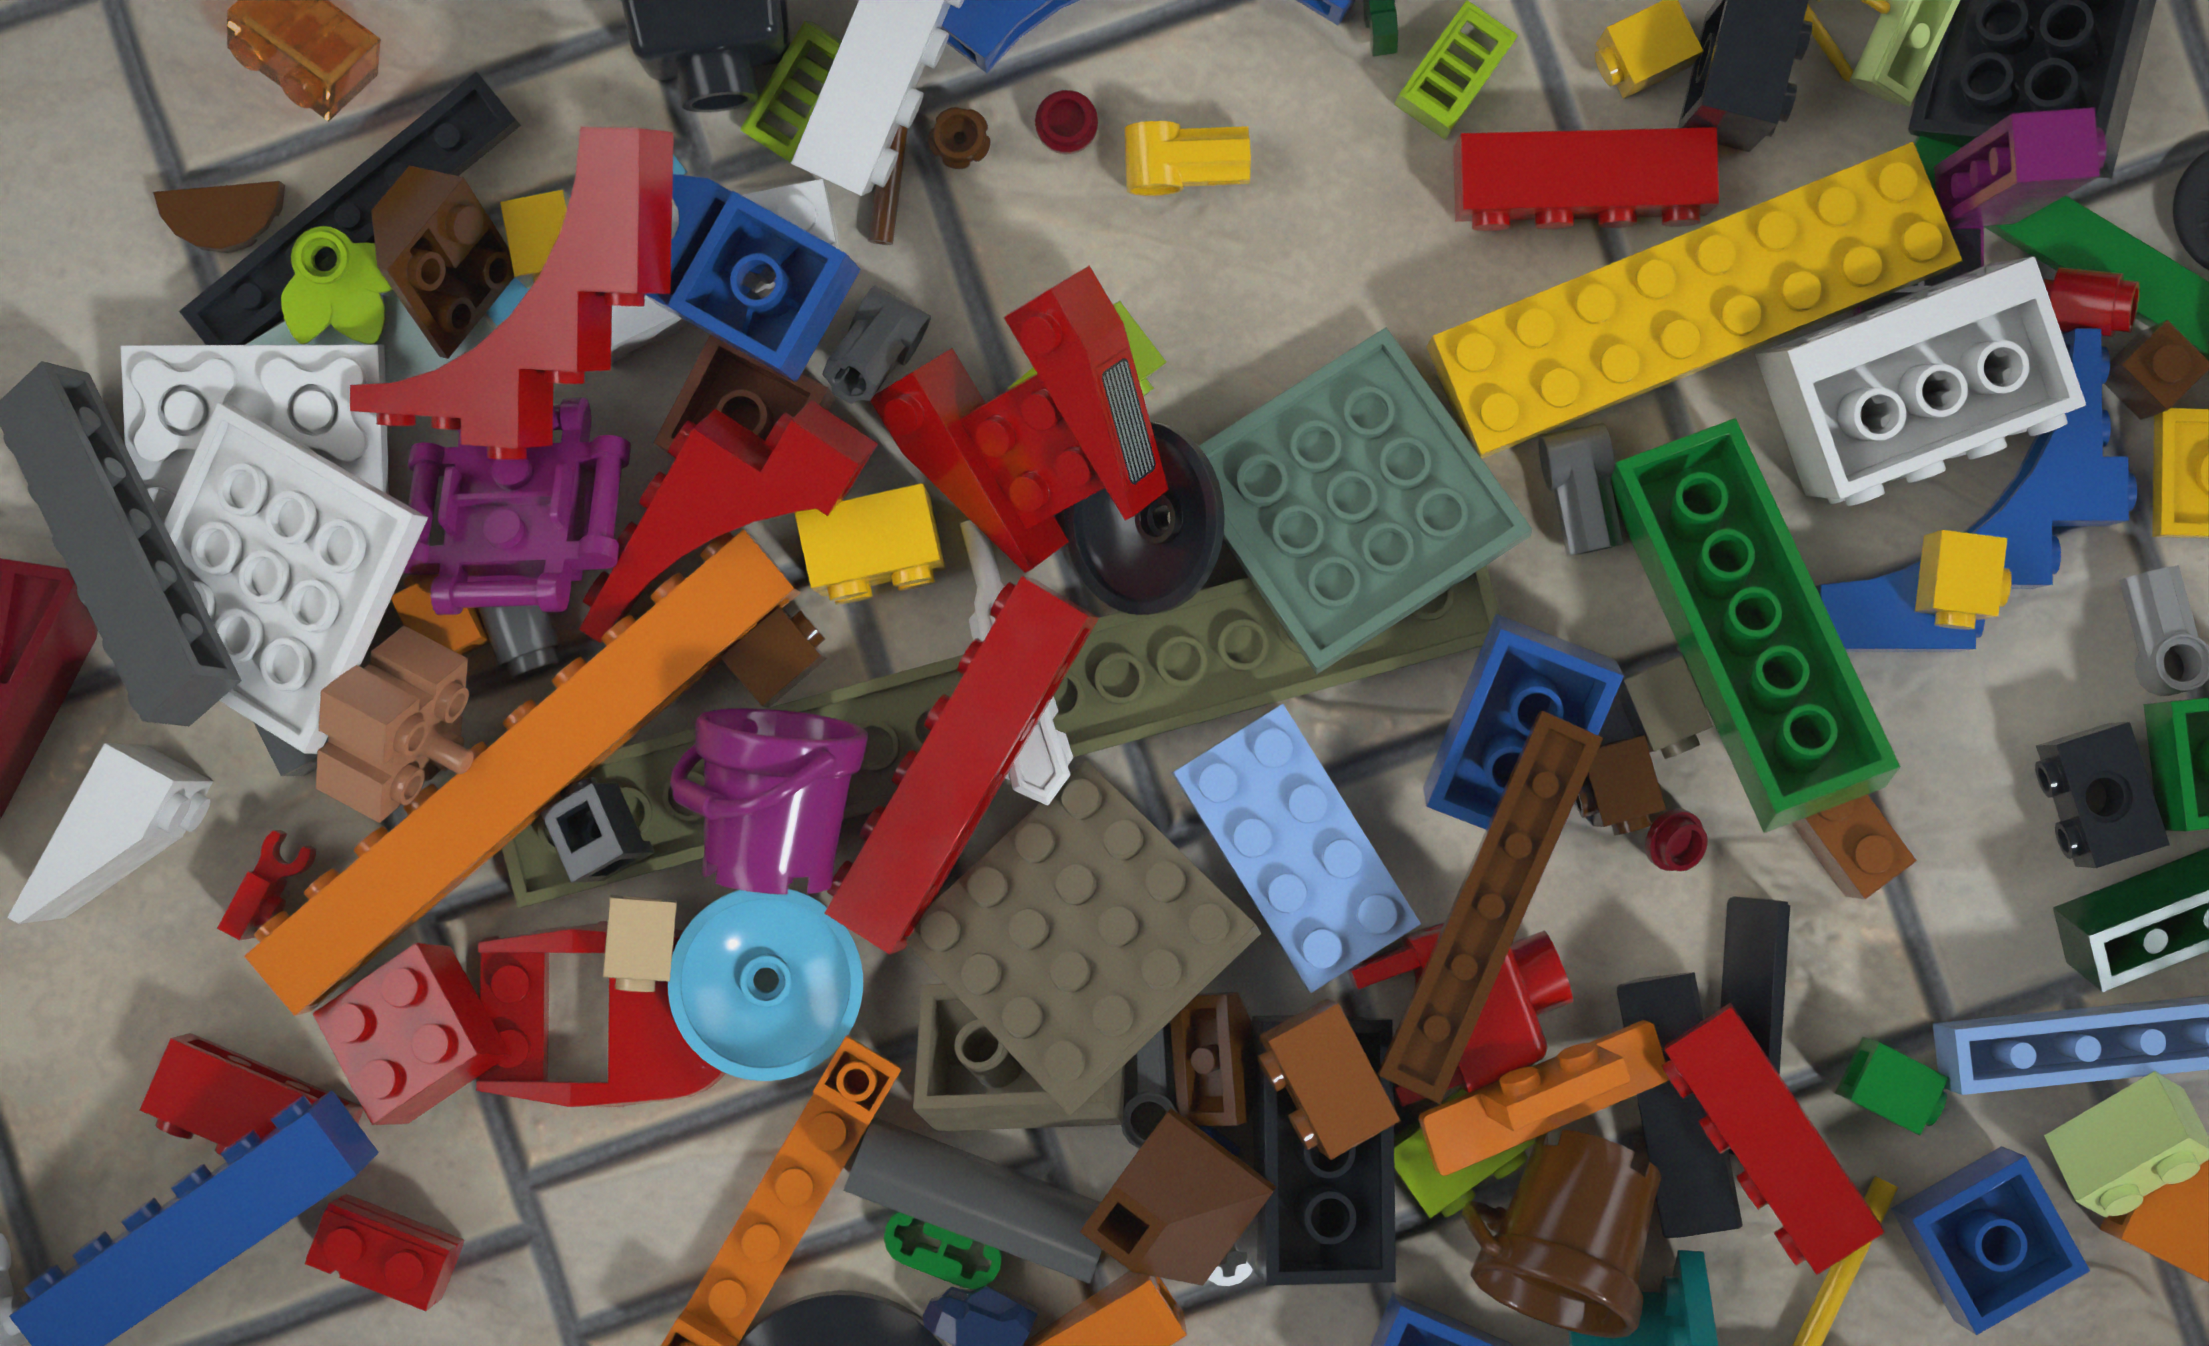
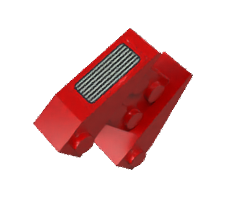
(1043, 440)

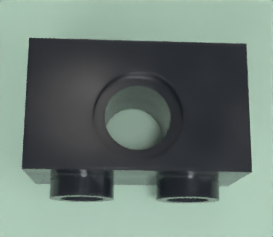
(2130, 816)

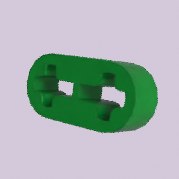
(936, 1260)

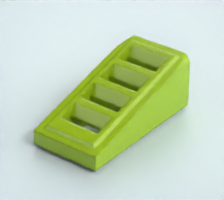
(795, 57)
(1428, 109)

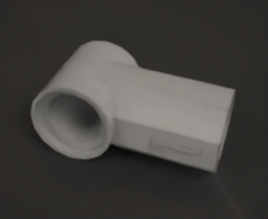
(2161, 623)

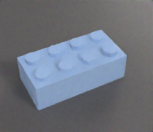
(1296, 848)

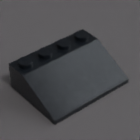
(2033, 59)

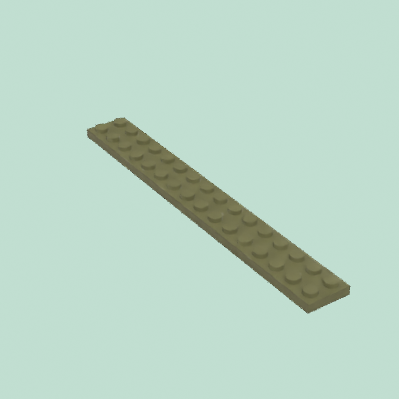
(1125, 685)

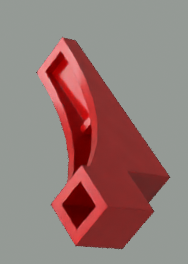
(721, 484)

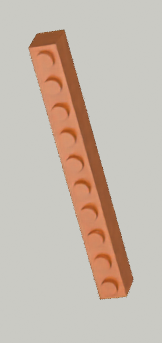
(520, 774)

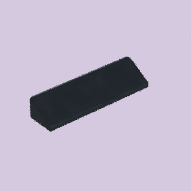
(1757, 968)
(1696, 1180)

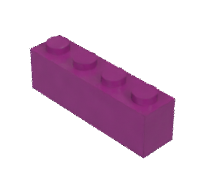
(2020, 167)

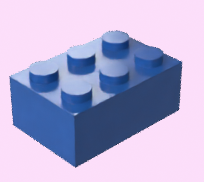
(1508, 686)

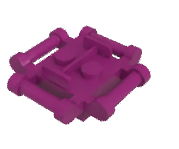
(518, 525)

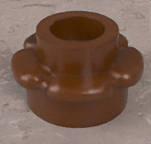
(955, 121)

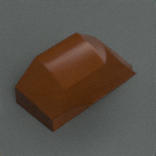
(1214, 1060)

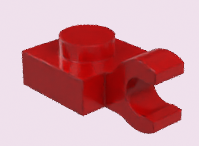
(260, 890)

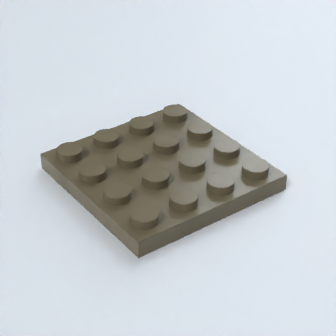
(1080, 936)

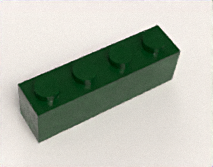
(2138, 923)

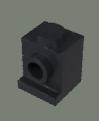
(594, 831)

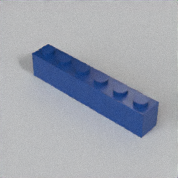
(199, 1229)

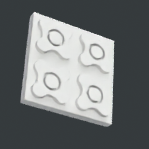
(287, 387)
(287, 565)

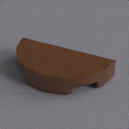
(221, 216)

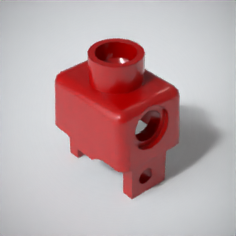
(1508, 1026)

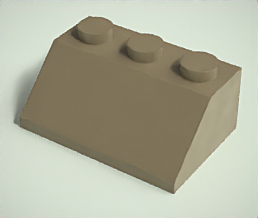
(976, 1084)

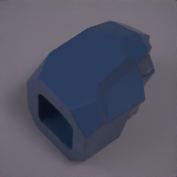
(980, 1317)

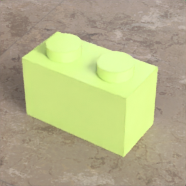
(2130, 1145)

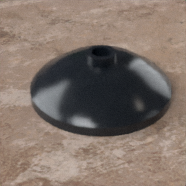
(1146, 560)

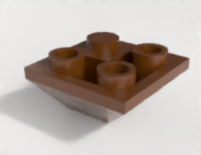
(440, 254)
(1177, 1204)

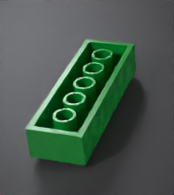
(1752, 626)

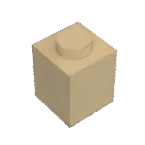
(639, 942)

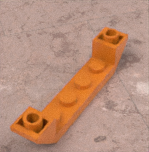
(786, 1198)

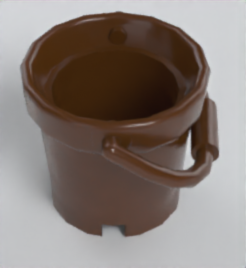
(1569, 1237)

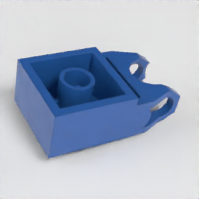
(724, 253)

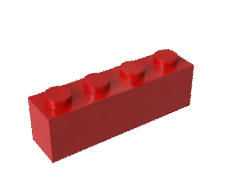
(1586, 177)
(1773, 1140)

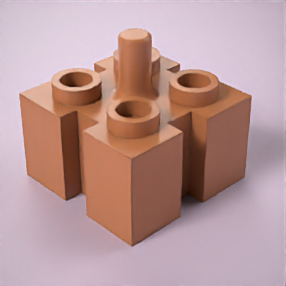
(393, 724)

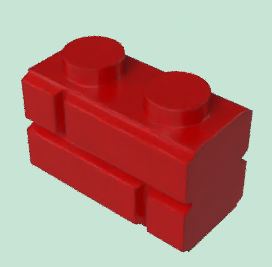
(384, 1251)

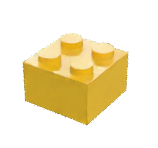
(871, 544)

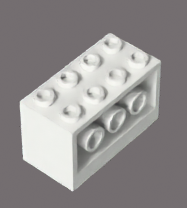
(1932, 378)

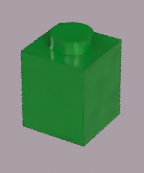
(1893, 1086)

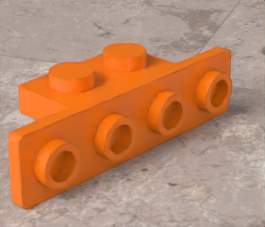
(1543, 1097)

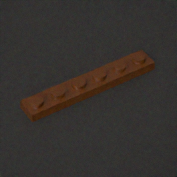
(1489, 906)

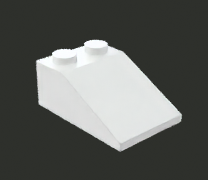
(119, 819)

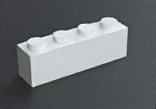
(872, 91)

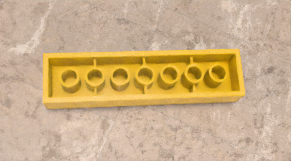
(1694, 301)

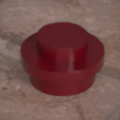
(1066, 122)
(1676, 841)

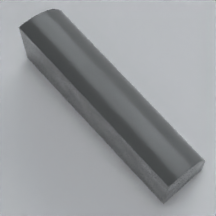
(975, 1198)

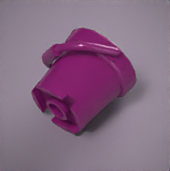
(770, 794)

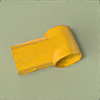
(1168, 158)

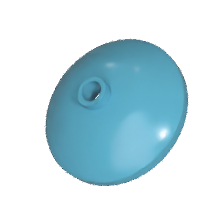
(756, 1030)

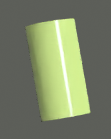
(1902, 48)

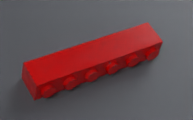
(959, 764)

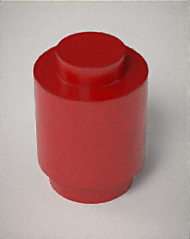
(2093, 300)

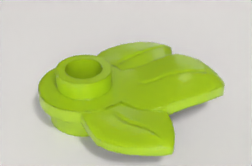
(342, 296)

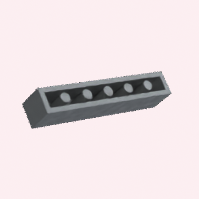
(116, 546)

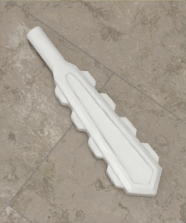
(1045, 758)

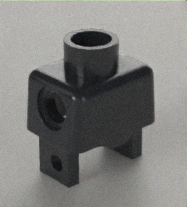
(708, 46)

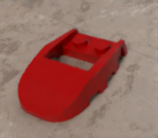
(645, 1046)

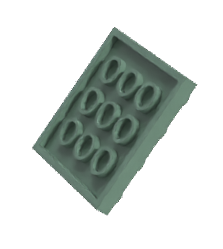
(1357, 500)

